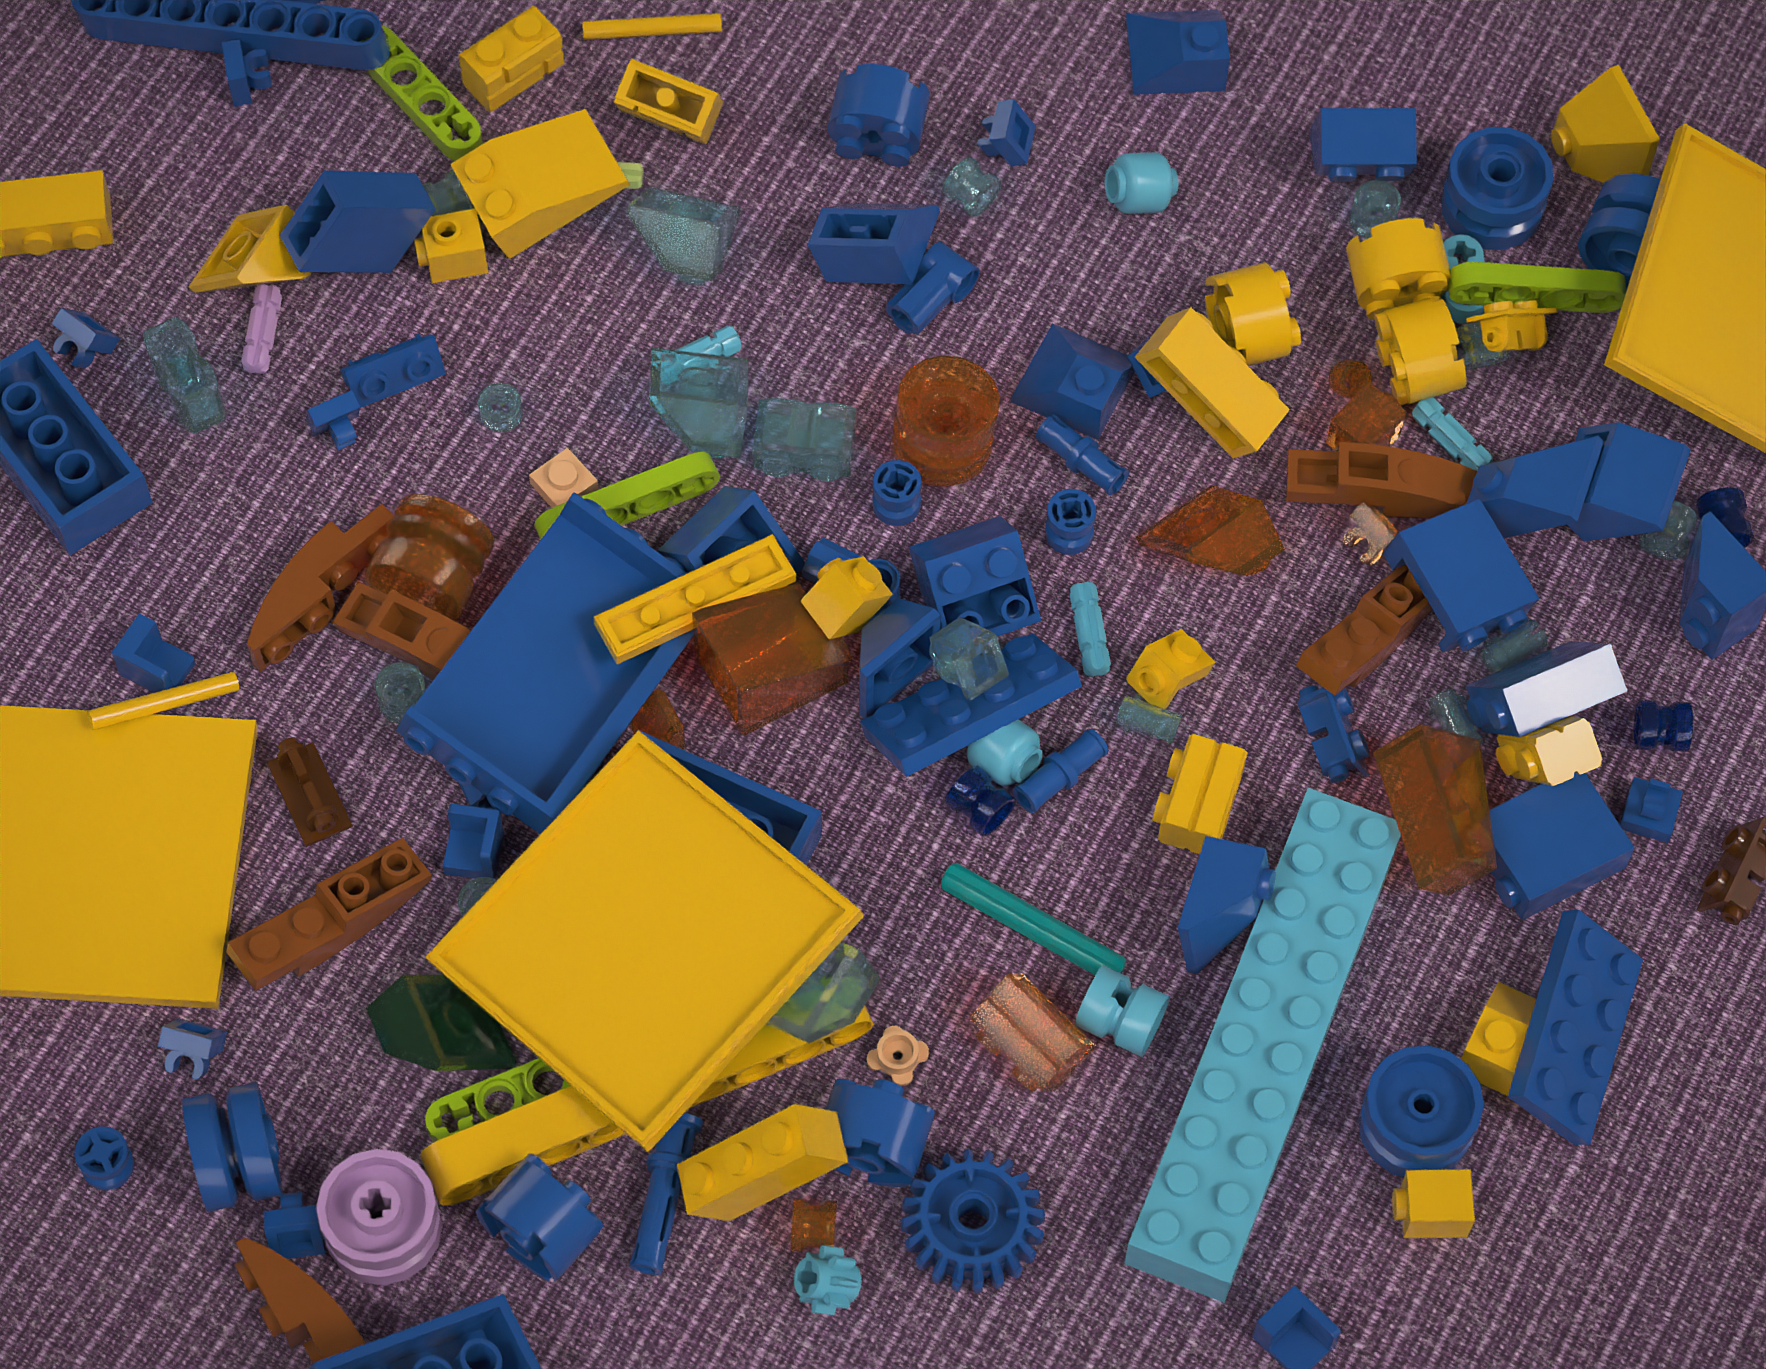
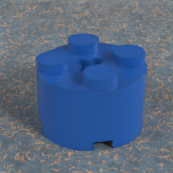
(878, 114)
(880, 1130)
(540, 1218)

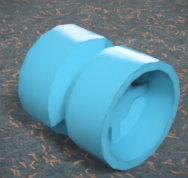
(1122, 1011)

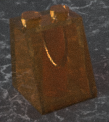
(767, 655)

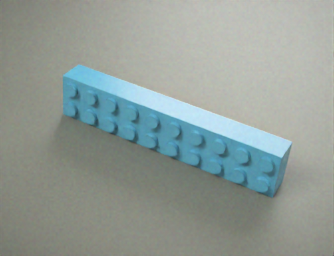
(1264, 1047)

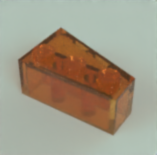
(1439, 806)

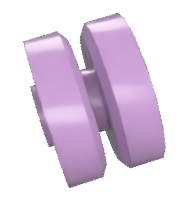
(371, 1187)

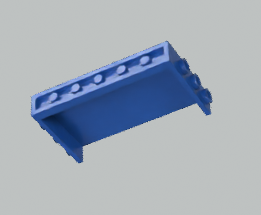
(532, 686)

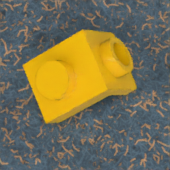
(1168, 667)

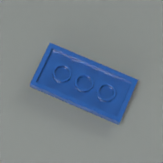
(943, 721)
(1575, 1027)

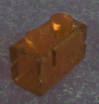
(1030, 1033)

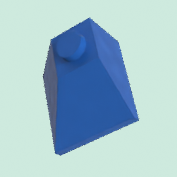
(1178, 51)
(1074, 381)
(1537, 487)
(894, 651)
(1222, 898)

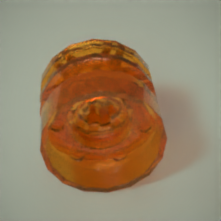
(945, 419)
(431, 554)

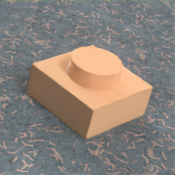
(561, 478)

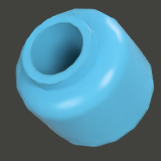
(1141, 183)
(1007, 753)

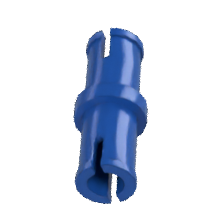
(1082, 454)
(1060, 770)

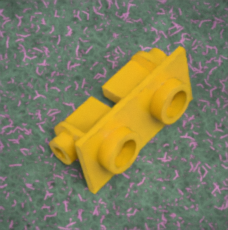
(1513, 326)

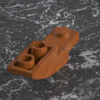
(1379, 475)
(302, 593)
(400, 628)
(1368, 634)
(333, 918)
(296, 1303)

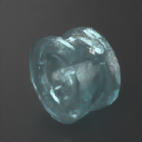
(501, 394)

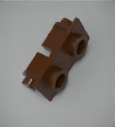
(308, 791)
(1728, 882)

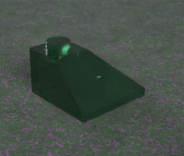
(438, 1026)

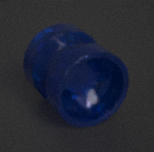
(1729, 508)
(1663, 725)
(980, 801)

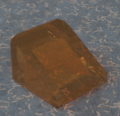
(660, 720)

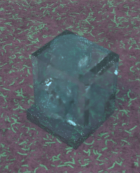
(958, 657)

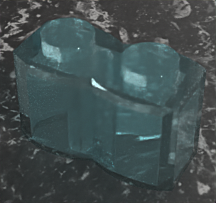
(184, 375)
(804, 438)

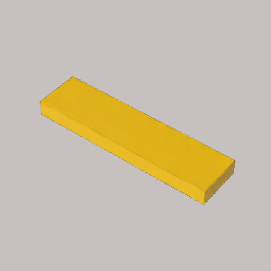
(669, 608)

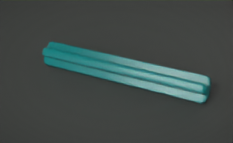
(1030, 920)

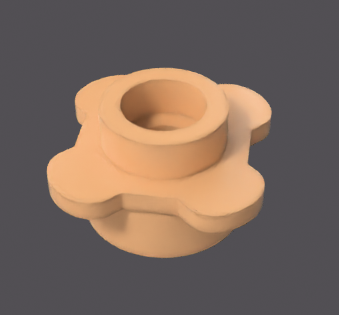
(897, 1040)

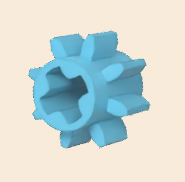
(827, 1280)

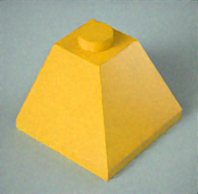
(1605, 130)
(250, 254)
(1499, 1037)

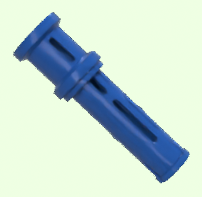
(663, 1195)

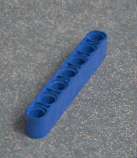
(252, 19)

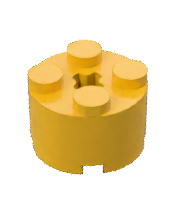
(1398, 265)
(1253, 312)
(1421, 350)

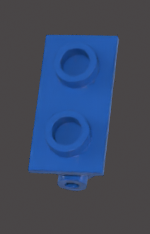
(394, 371)
(1343, 746)

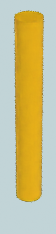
(652, 26)
(163, 700)

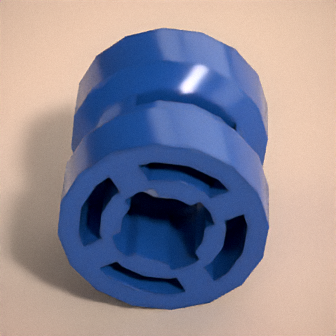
(889, 501)
(1074, 532)

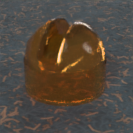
(1351, 371)

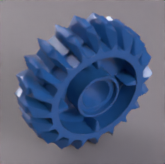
(965, 1251)

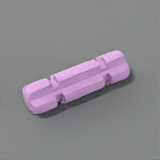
(261, 329)

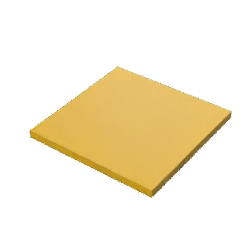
(1699, 290)
(119, 854)
(644, 939)

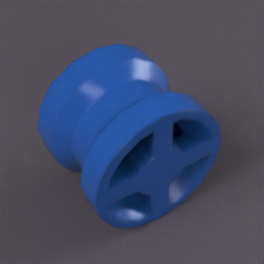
(97, 1148)

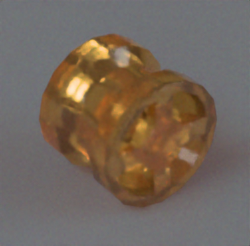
(813, 1224)

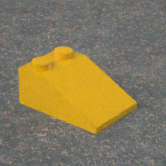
(539, 179)

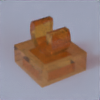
(1374, 528)

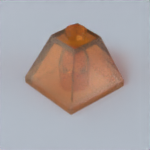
(1218, 532)

